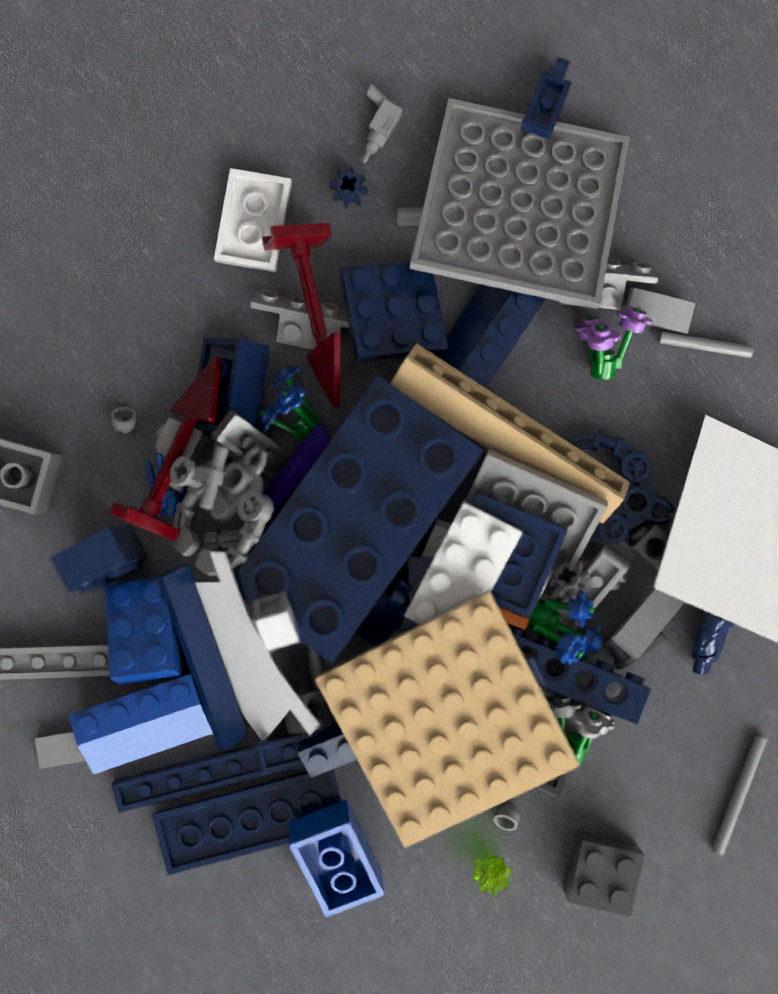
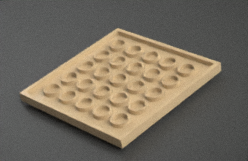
(447, 719)

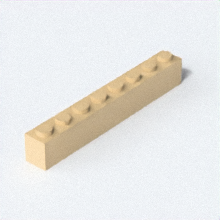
(502, 426)

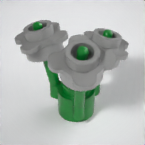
(588, 723)

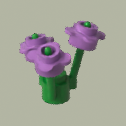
(602, 338)

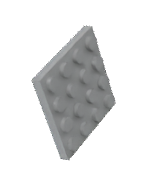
(544, 497)

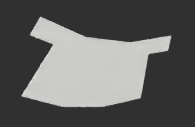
(254, 678)

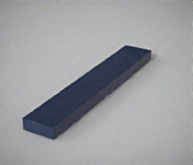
(202, 656)
(187, 778)

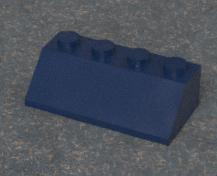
(488, 331)

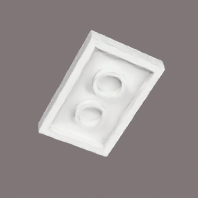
(249, 210)

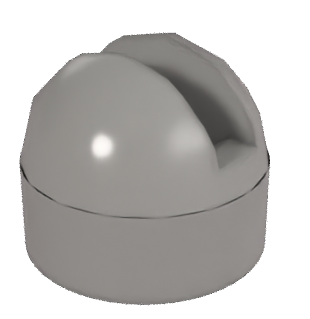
(118, 416)
(507, 817)

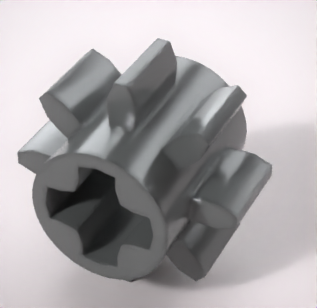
(562, 576)

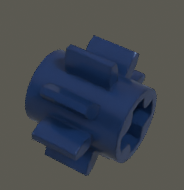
(352, 180)

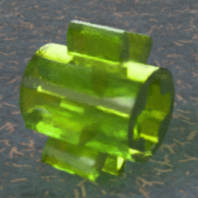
(491, 874)

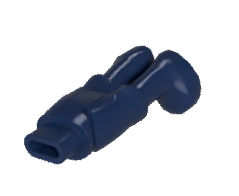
(709, 642)

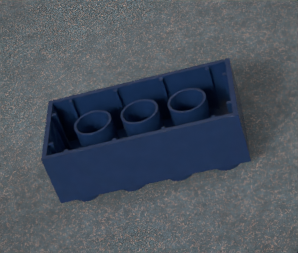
(357, 515)

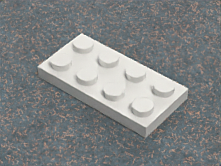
(464, 563)

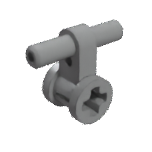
(201, 477)

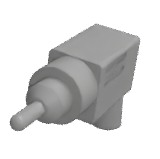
(382, 123)

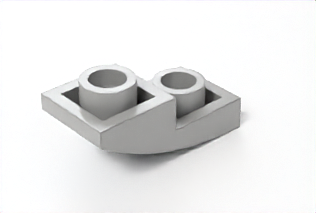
(664, 310)

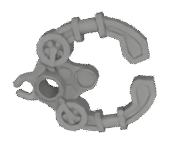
(239, 493)

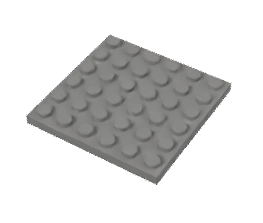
(521, 206)

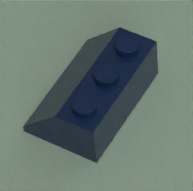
(240, 378)

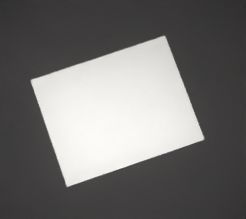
(727, 531)

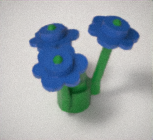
(290, 399)

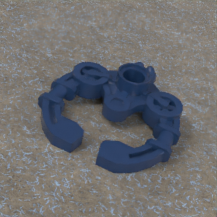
(636, 469)

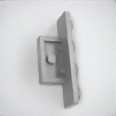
(616, 278)
(294, 322)

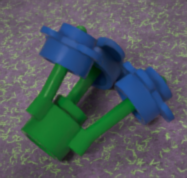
(574, 643)

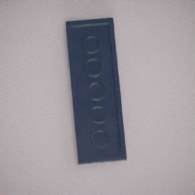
(240, 820)

